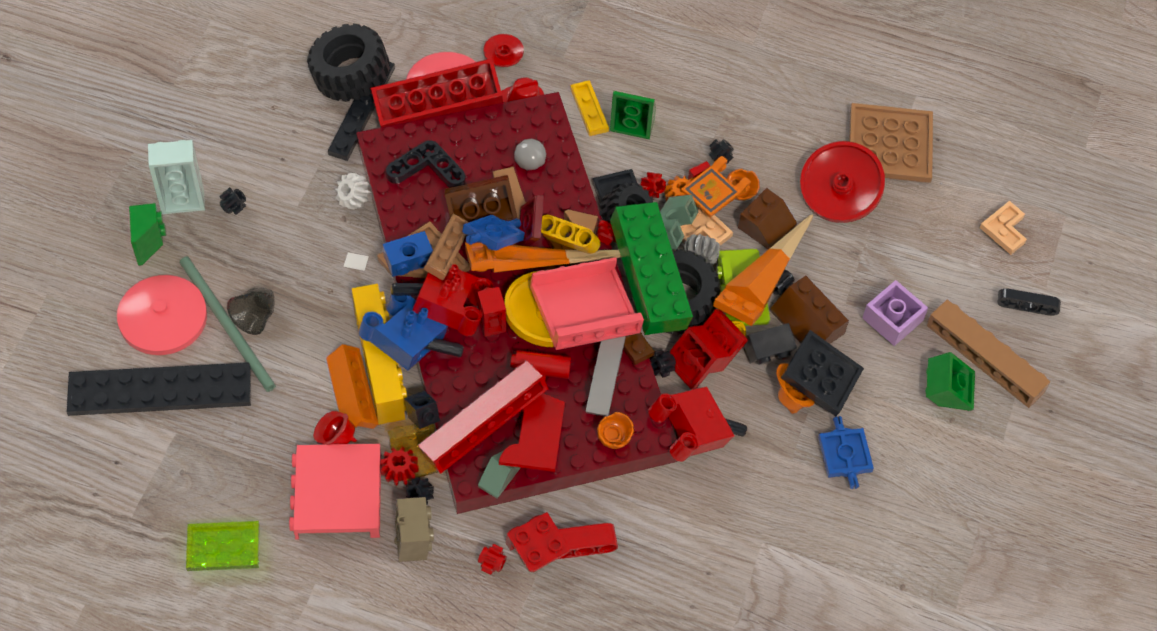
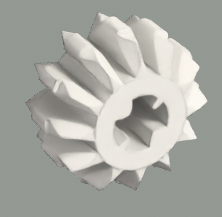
(352, 191)

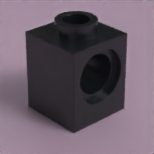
(422, 409)

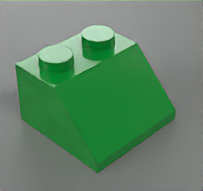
(146, 231)
(950, 382)

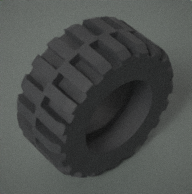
(345, 44)
(703, 280)

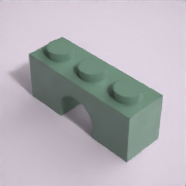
(675, 213)

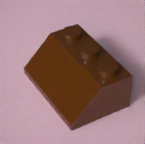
(482, 199)
(809, 309)

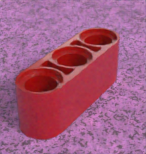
(590, 539)

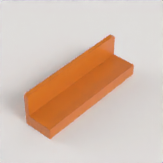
(352, 386)

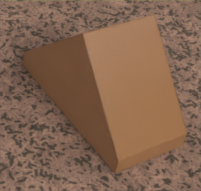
(582, 219)

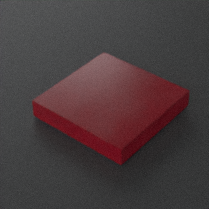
(531, 220)

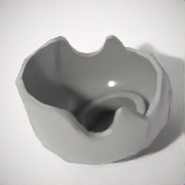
(530, 154)

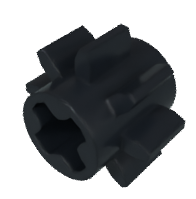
(721, 148)
(232, 201)
(784, 282)
(663, 363)
(419, 489)

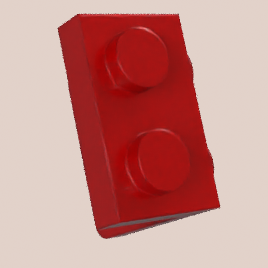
(537, 542)

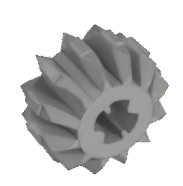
(703, 246)

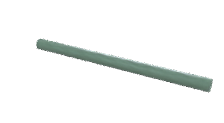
(227, 324)

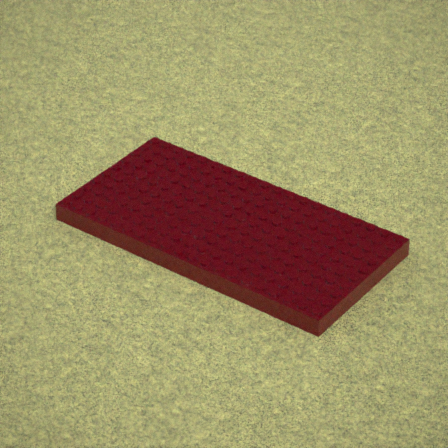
(482, 143)

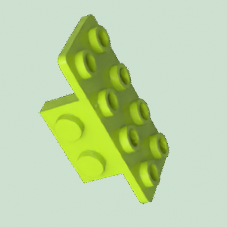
(729, 266)

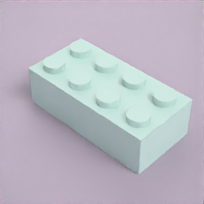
(176, 176)

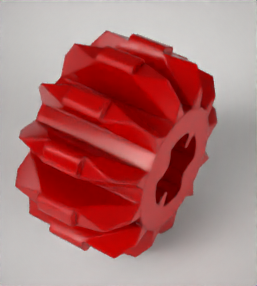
(399, 458)

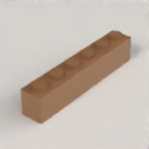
(988, 353)

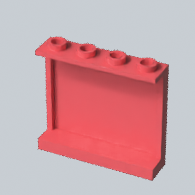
(584, 304)
(336, 489)

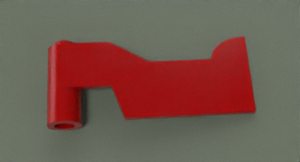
(541, 418)

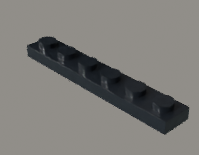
(354, 122)

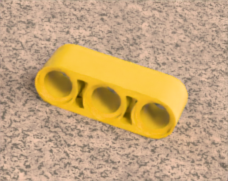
(575, 240)

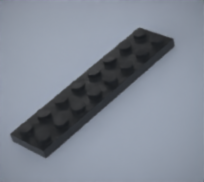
(159, 389)

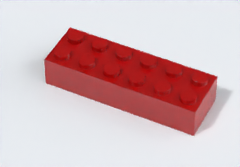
(438, 93)

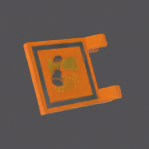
(712, 190)

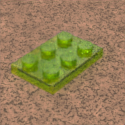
(222, 546)

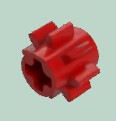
(653, 184)
(492, 559)

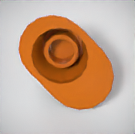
(790, 396)

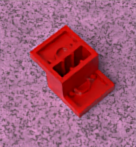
(707, 348)

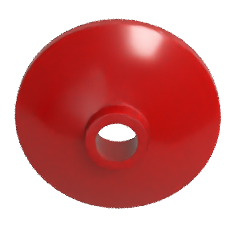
(504, 50)

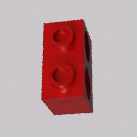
(493, 311)

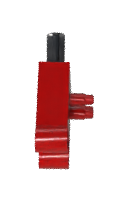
(447, 297)
(697, 422)

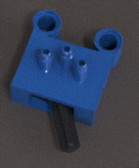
(407, 334)

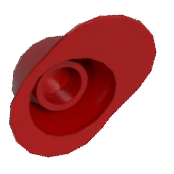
(522, 89)
(334, 429)

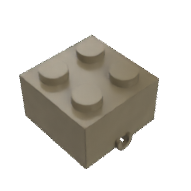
(413, 529)

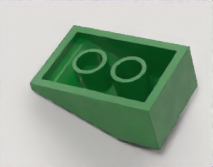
(632, 115)

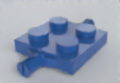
(493, 232)
(845, 452)

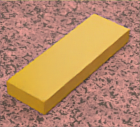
(589, 108)

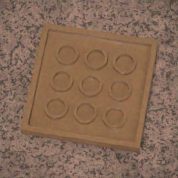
(897, 137)

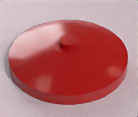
(842, 182)

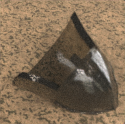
(252, 309)

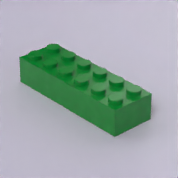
(651, 268)

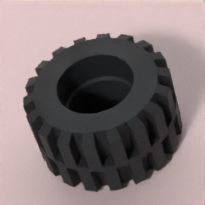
(623, 196)

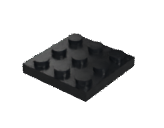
(822, 373)

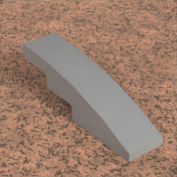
(605, 376)

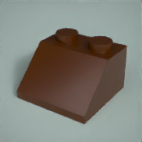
(767, 219)

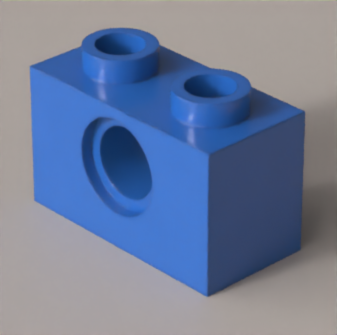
(397, 251)

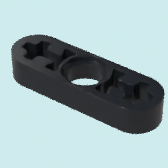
(1029, 302)

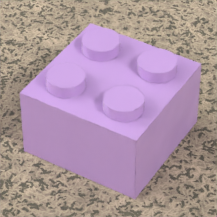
(895, 312)

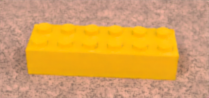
(383, 371)

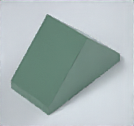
(496, 476)

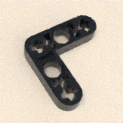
(430, 159)

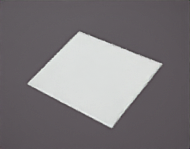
(356, 261)

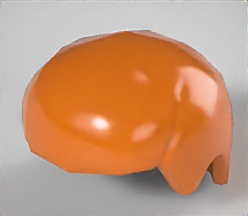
(737, 175)
(615, 430)

